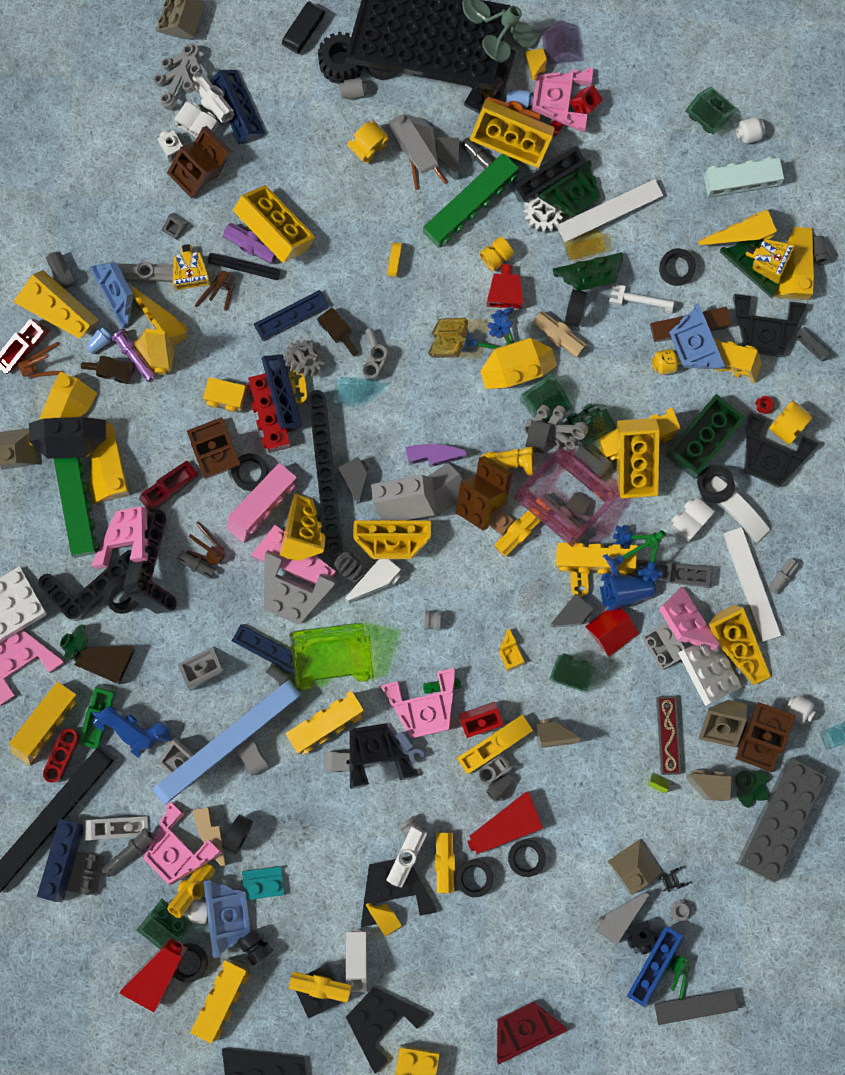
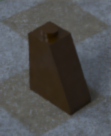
(105, 661)

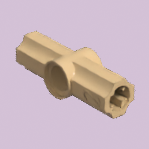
(559, 334)

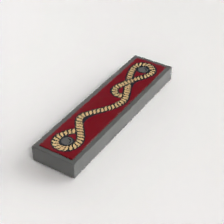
(668, 735)

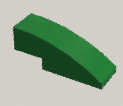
(102, 698)

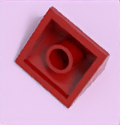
(612, 630)

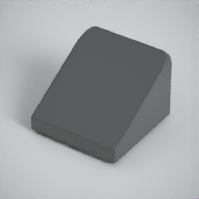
(174, 226)
(578, 504)

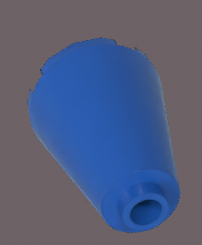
(624, 590)

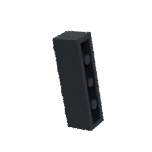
(547, 173)

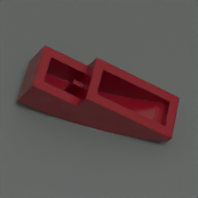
(168, 486)

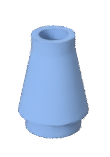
(99, 340)

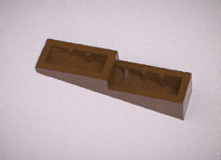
(716, 319)

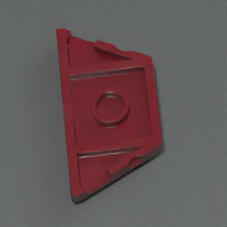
(524, 1030)

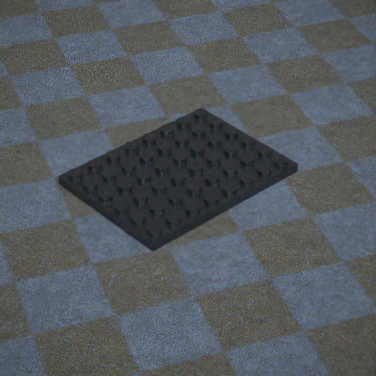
(425, 40)

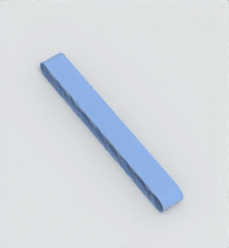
(226, 742)

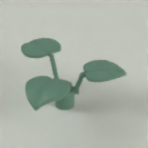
(499, 50)

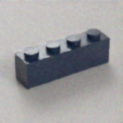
(60, 861)

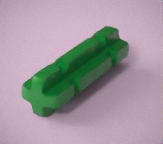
(429, 687)

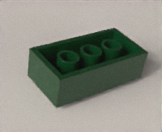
(705, 436)

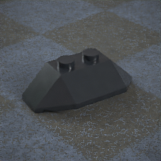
(67, 436)

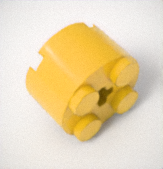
(368, 140)
(791, 422)

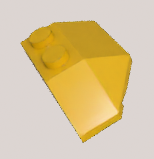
(517, 363)
(391, 537)

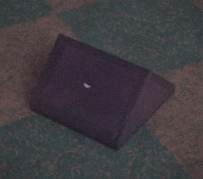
(561, 43)

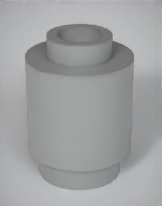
(352, 88)

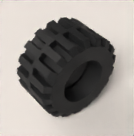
(336, 71)

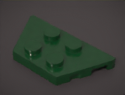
(573, 192)
(737, 256)
(591, 272)

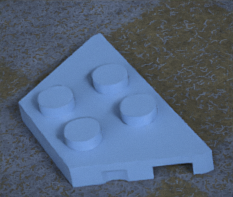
(115, 290)
(695, 342)
(226, 916)

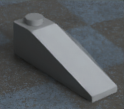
(416, 140)

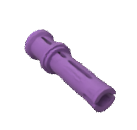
(128, 348)

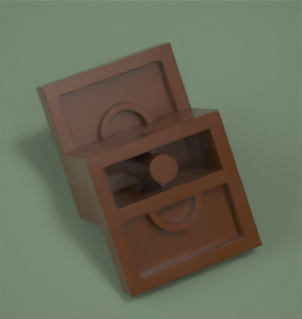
(199, 162)
(213, 448)
(483, 493)
(764, 737)

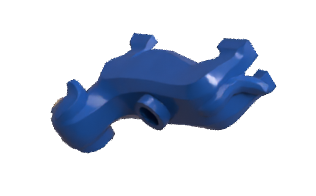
(130, 732)

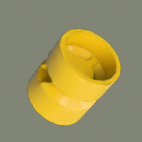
(498, 252)

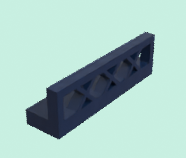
(241, 121)
(282, 392)

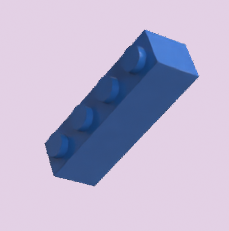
(655, 966)

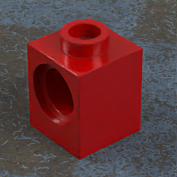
(586, 100)

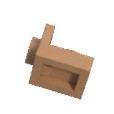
(500, 521)

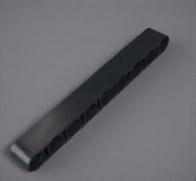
(321, 465)
(57, 809)

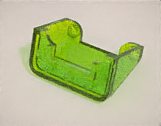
(331, 654)

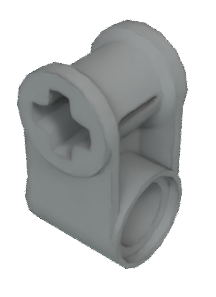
(336, 762)
(495, 768)

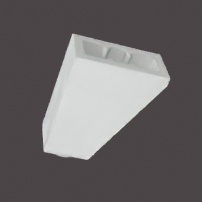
(356, 960)

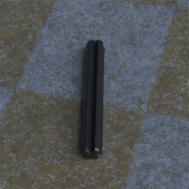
(244, 266)

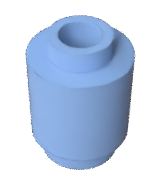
(521, 96)

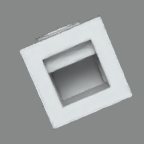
(169, 149)

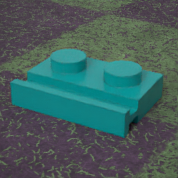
(263, 883)

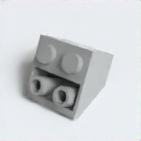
(664, 646)

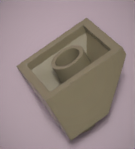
(16, 450)
(724, 723)
(554, 734)
(635, 867)

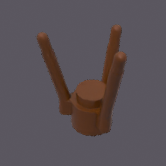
(223, 281)
(214, 554)

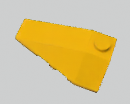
(752, 228)
(799, 273)
(161, 318)
(156, 350)
(68, 398)
(107, 473)
(302, 530)
(739, 643)

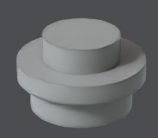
(680, 911)

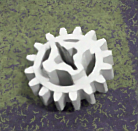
(536, 212)

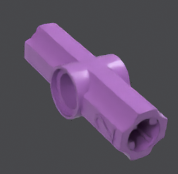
(248, 242)

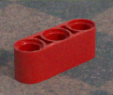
(54, 763)

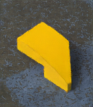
(537, 62)

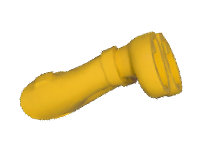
(514, 458)

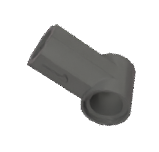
(60, 271)
(596, 464)

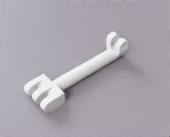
(622, 295)

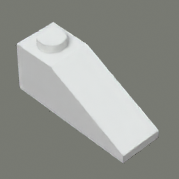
(378, 577)
(114, 828)

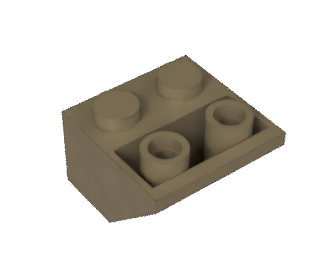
(180, 18)
(711, 787)

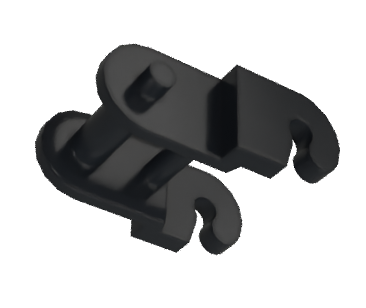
(667, 888)

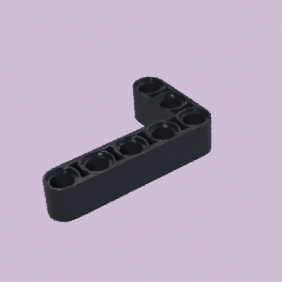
(139, 575)
(92, 588)

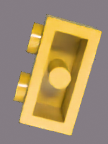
(224, 394)

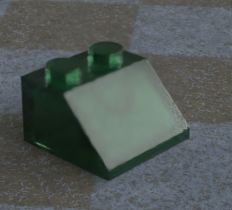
(710, 110)
(547, 393)

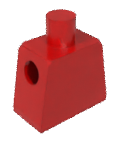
(505, 289)

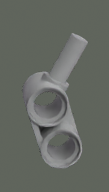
(373, 362)
(251, 756)

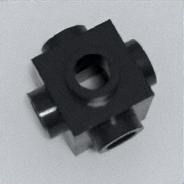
(641, 938)

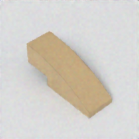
(206, 831)

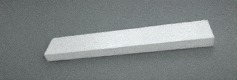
(609, 210)
(751, 584)

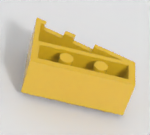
(739, 359)

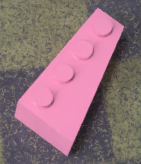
(261, 502)
(305, 569)

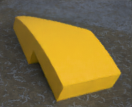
(510, 653)
(384, 918)

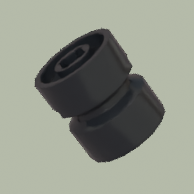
(255, 946)

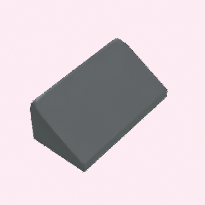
(812, 344)

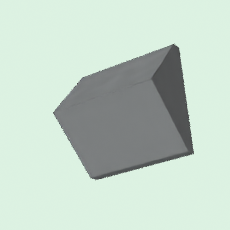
(446, 487)
(201, 669)
(175, 756)

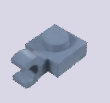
(405, 742)

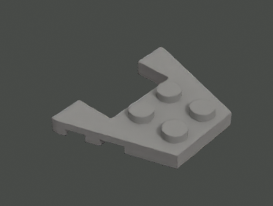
(288, 597)

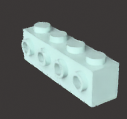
(743, 177)

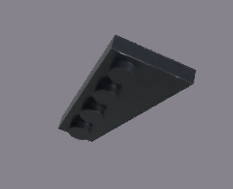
(255, 1063)

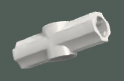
(213, 98)
(412, 845)

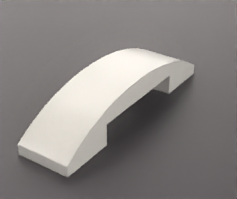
(740, 511)

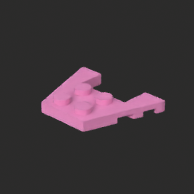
(553, 96)
(125, 529)
(18, 652)
(426, 713)
(170, 855)

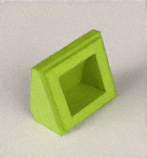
(658, 783)

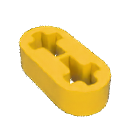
(394, 259)
(302, 386)
(574, 583)

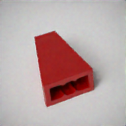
(509, 824)
(153, 979)

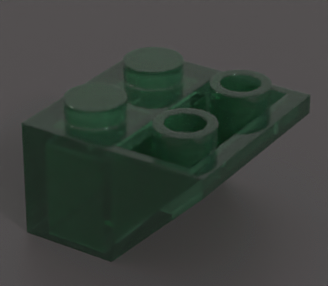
(597, 420)
(572, 672)
(162, 925)

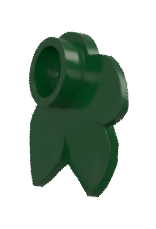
(74, 642)
(753, 789)

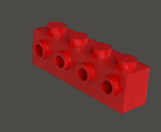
(274, 437)

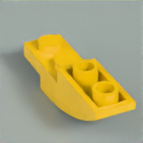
(495, 744)

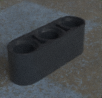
(303, 27)

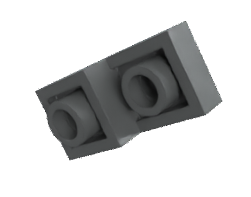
(537, 435)

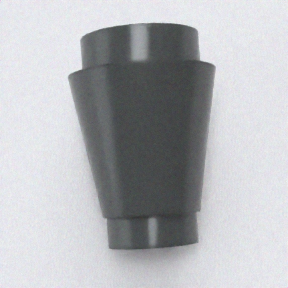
(821, 252)
(500, 787)

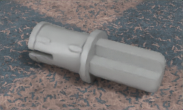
(783, 576)

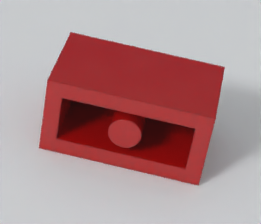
(481, 719)

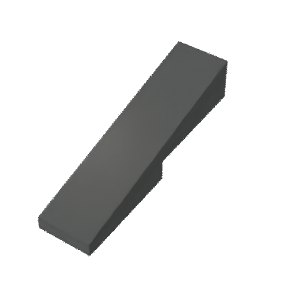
(680, 574)
(696, 1007)

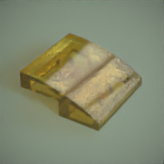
(584, 245)
(449, 337)

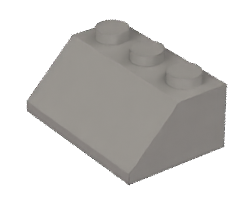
(404, 498)

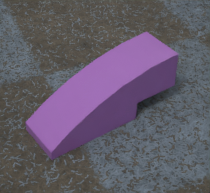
(434, 453)

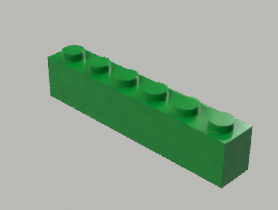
(471, 200)
(76, 507)

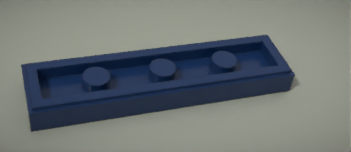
(291, 315)
(264, 648)

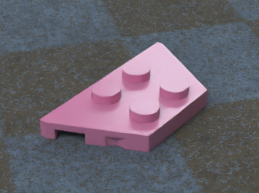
(687, 621)

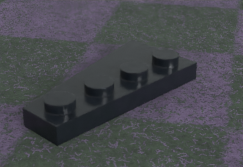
(476, 100)

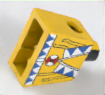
(771, 258)
(189, 270)

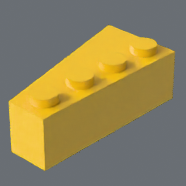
(56, 305)
(668, 429)
(591, 558)
(42, 723)
(325, 723)
(220, 1000)

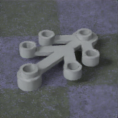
(189, 54)
(578, 430)

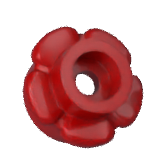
(769, 404)

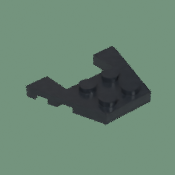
(766, 334)
(768, 460)
(375, 746)
(381, 890)
(374, 1017)

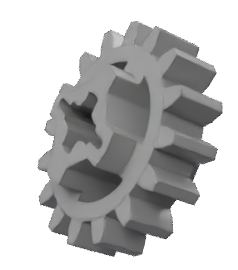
(304, 358)

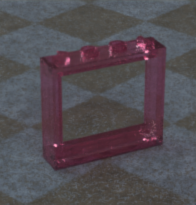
(549, 516)

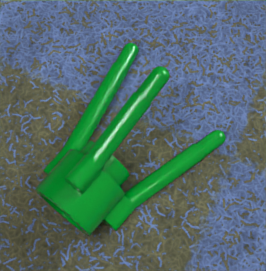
(680, 967)

